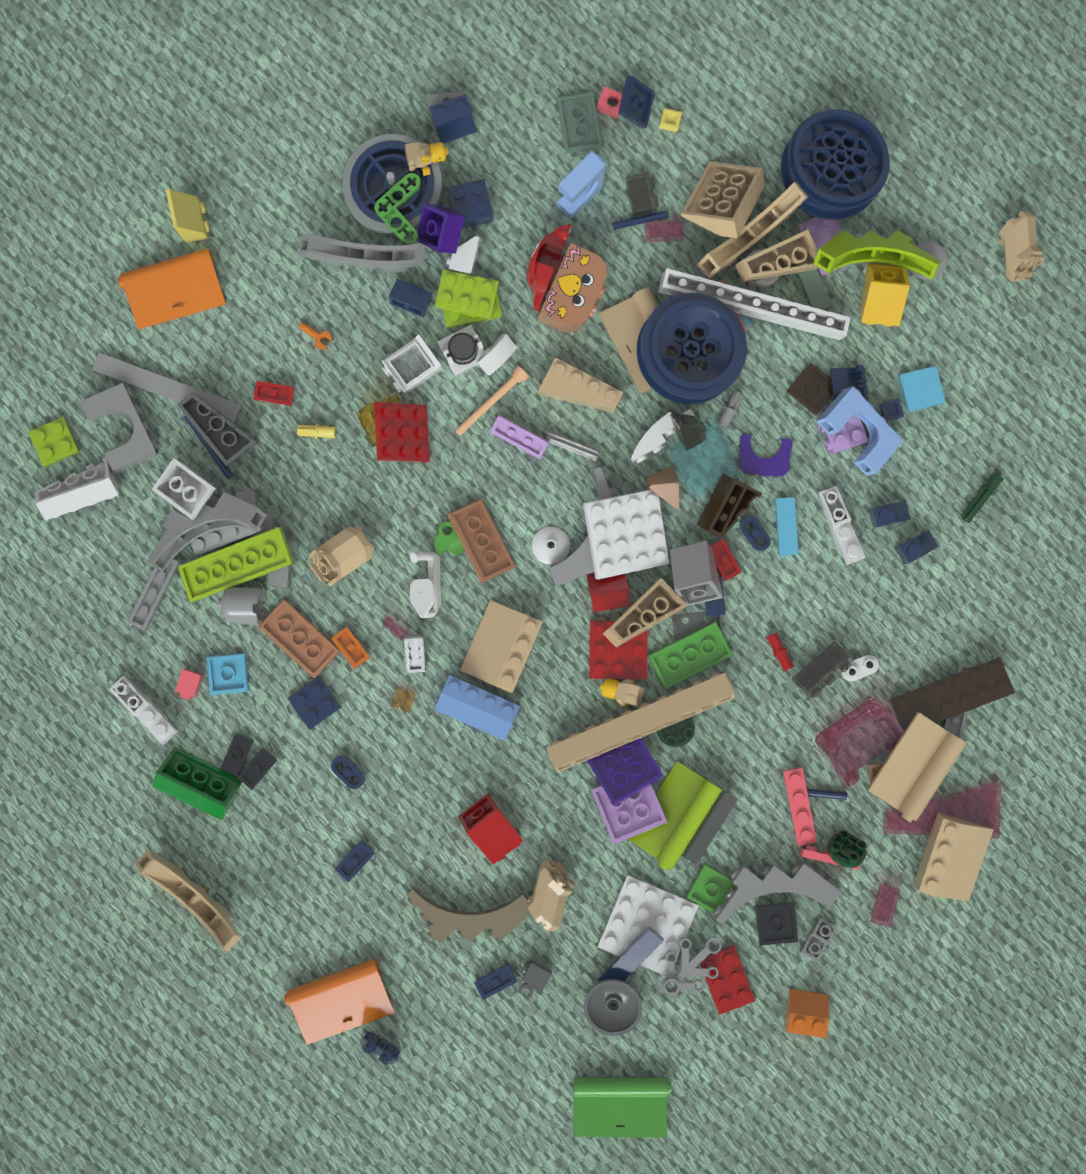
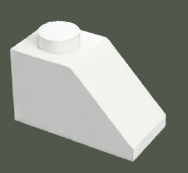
(465, 257)

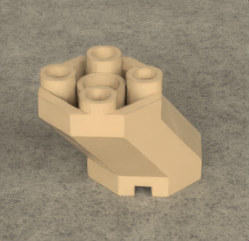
(1020, 247)
(341, 555)
(550, 894)

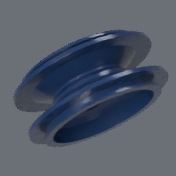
(719, 330)

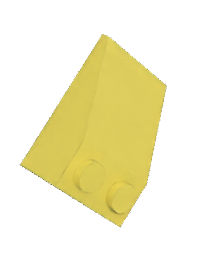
(188, 216)

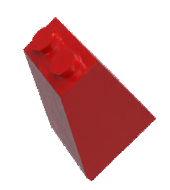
(490, 829)

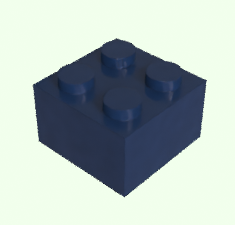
(471, 201)

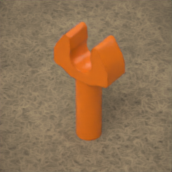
(316, 335)

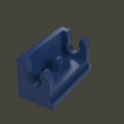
(410, 298)

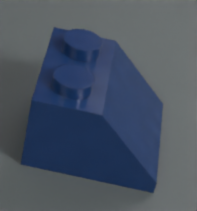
(452, 119)

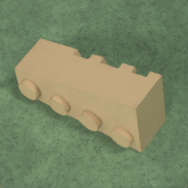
(781, 259)
(578, 387)
(649, 610)

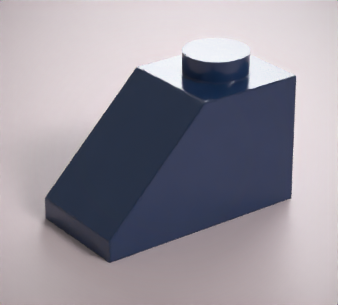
(889, 514)
(916, 547)

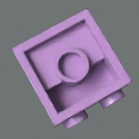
(849, 436)

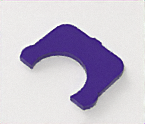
(753, 464)

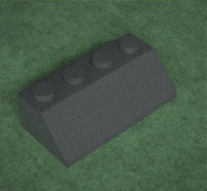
(709, 826)

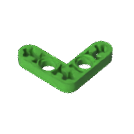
(392, 211)

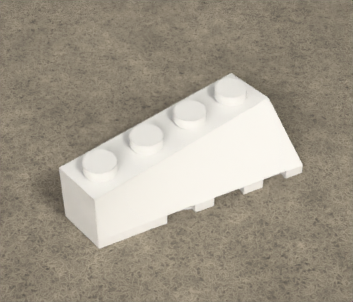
(77, 491)

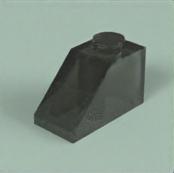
(688, 430)

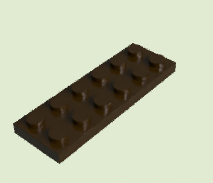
(954, 694)

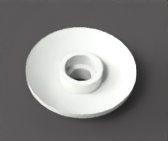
(548, 555)

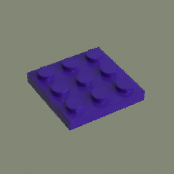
(625, 770)

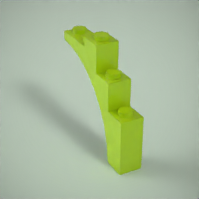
(871, 247)

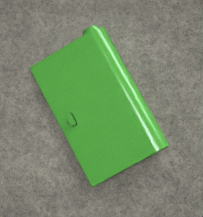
(620, 1106)

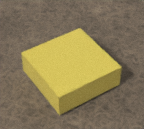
(670, 120)

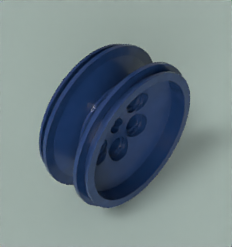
(836, 196)

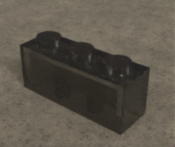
(822, 670)

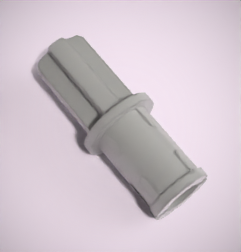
(730, 410)

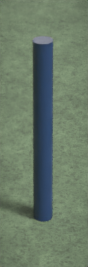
(225, 470)

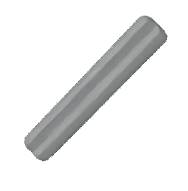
(573, 446)

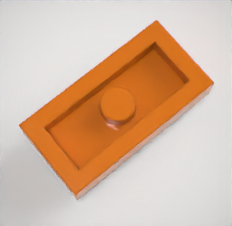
(350, 648)

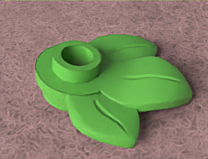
(448, 541)

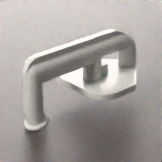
(426, 593)

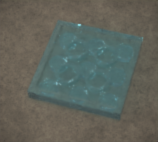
(704, 464)

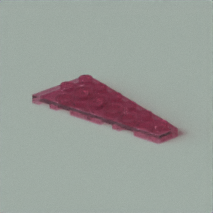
(974, 805)

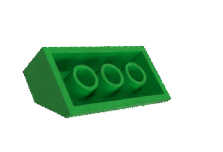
(197, 783)

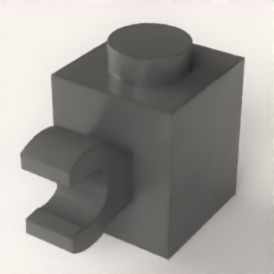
(535, 977)

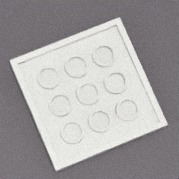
(626, 533)
(644, 906)

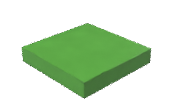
(709, 888)

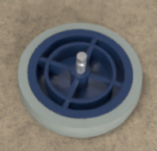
(375, 170)

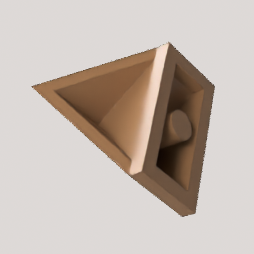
(666, 486)

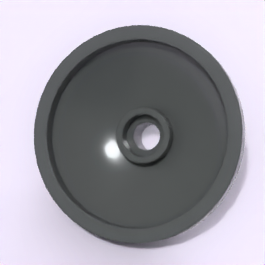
(613, 1018)

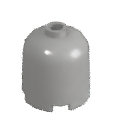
(243, 605)

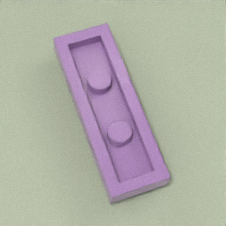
(519, 436)

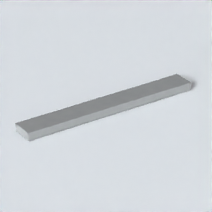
(160, 385)

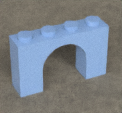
(581, 184)
(882, 438)

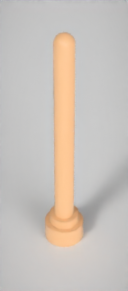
(518, 376)

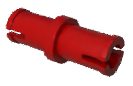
(780, 652)

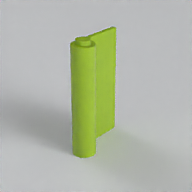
(685, 803)

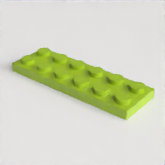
(236, 564)

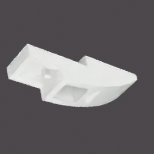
(653, 438)
(840, 525)
(144, 709)

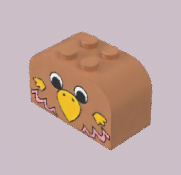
(574, 290)

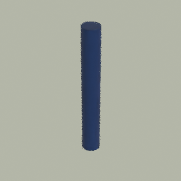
(640, 220)
(827, 794)

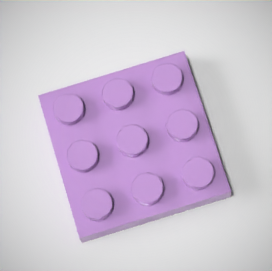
(630, 816)

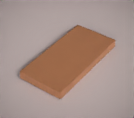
(481, 541)
(299, 638)

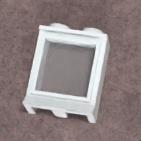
(411, 365)

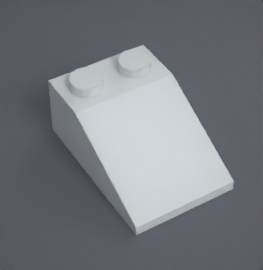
(183, 488)

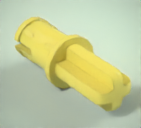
(316, 431)

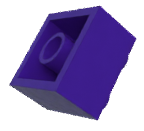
(440, 228)

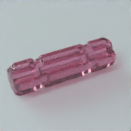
(396, 629)

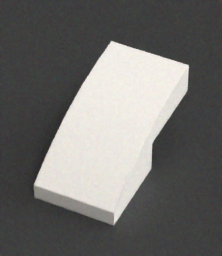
(497, 355)

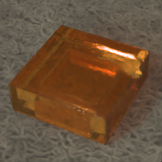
(403, 700)

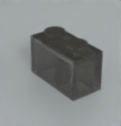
(641, 194)

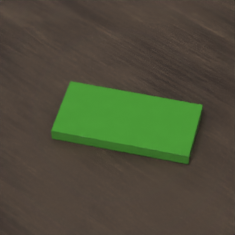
(690, 655)

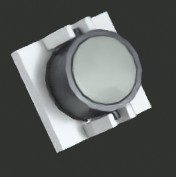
(462, 348)

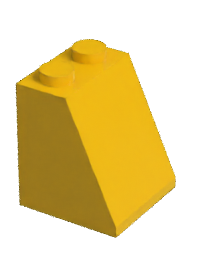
(884, 294)

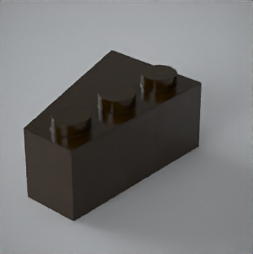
(726, 505)

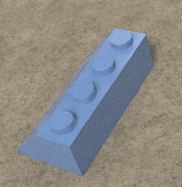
(477, 707)

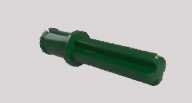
(983, 495)

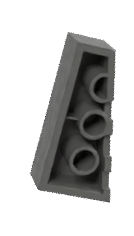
(219, 432)

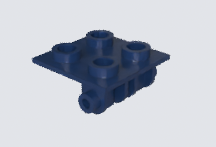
(847, 377)
(385, 1056)

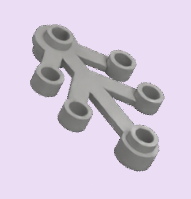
(689, 968)

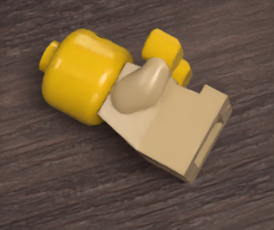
(423, 154)
(623, 692)

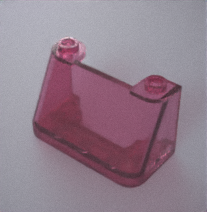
(859, 739)

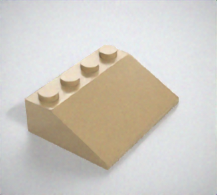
(724, 198)
(501, 646)
(952, 858)

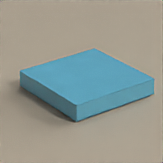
(921, 388)
(227, 673)

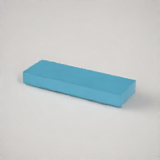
(786, 526)

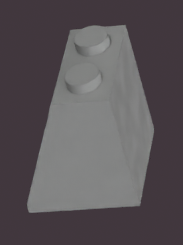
(695, 573)

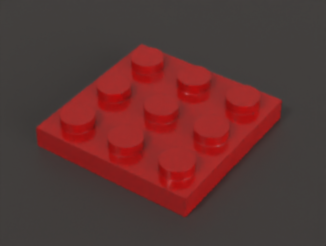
(401, 432)
(623, 662)

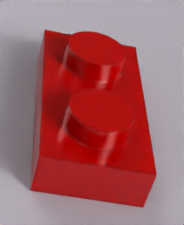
(274, 393)
(724, 560)

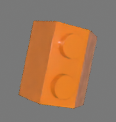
(807, 1013)

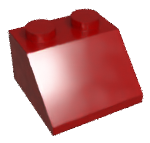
(608, 592)

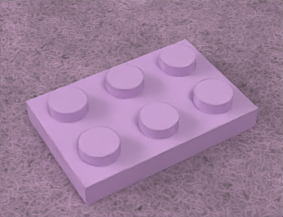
(821, 232)

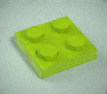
(53, 442)

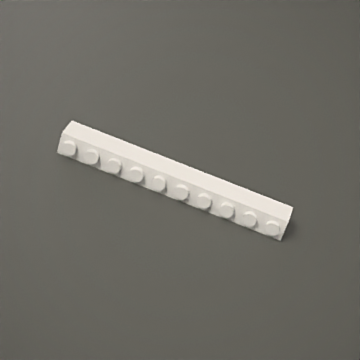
(758, 305)

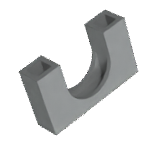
(118, 401)

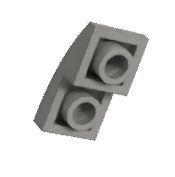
(818, 939)

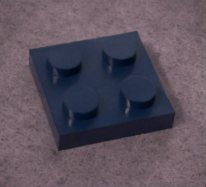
(636, 102)
(314, 703)

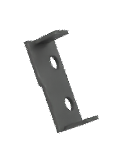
(696, 622)

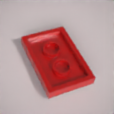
(731, 986)

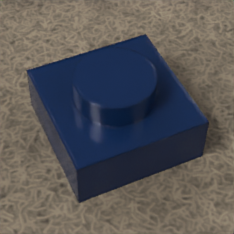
(891, 410)

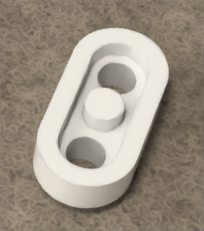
(860, 668)

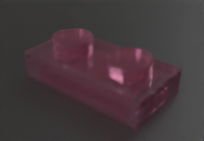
(664, 231)
(885, 905)

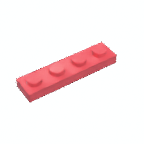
(799, 806)

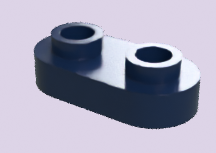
(756, 532)
(347, 773)

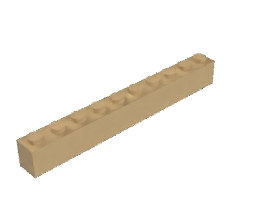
(641, 722)

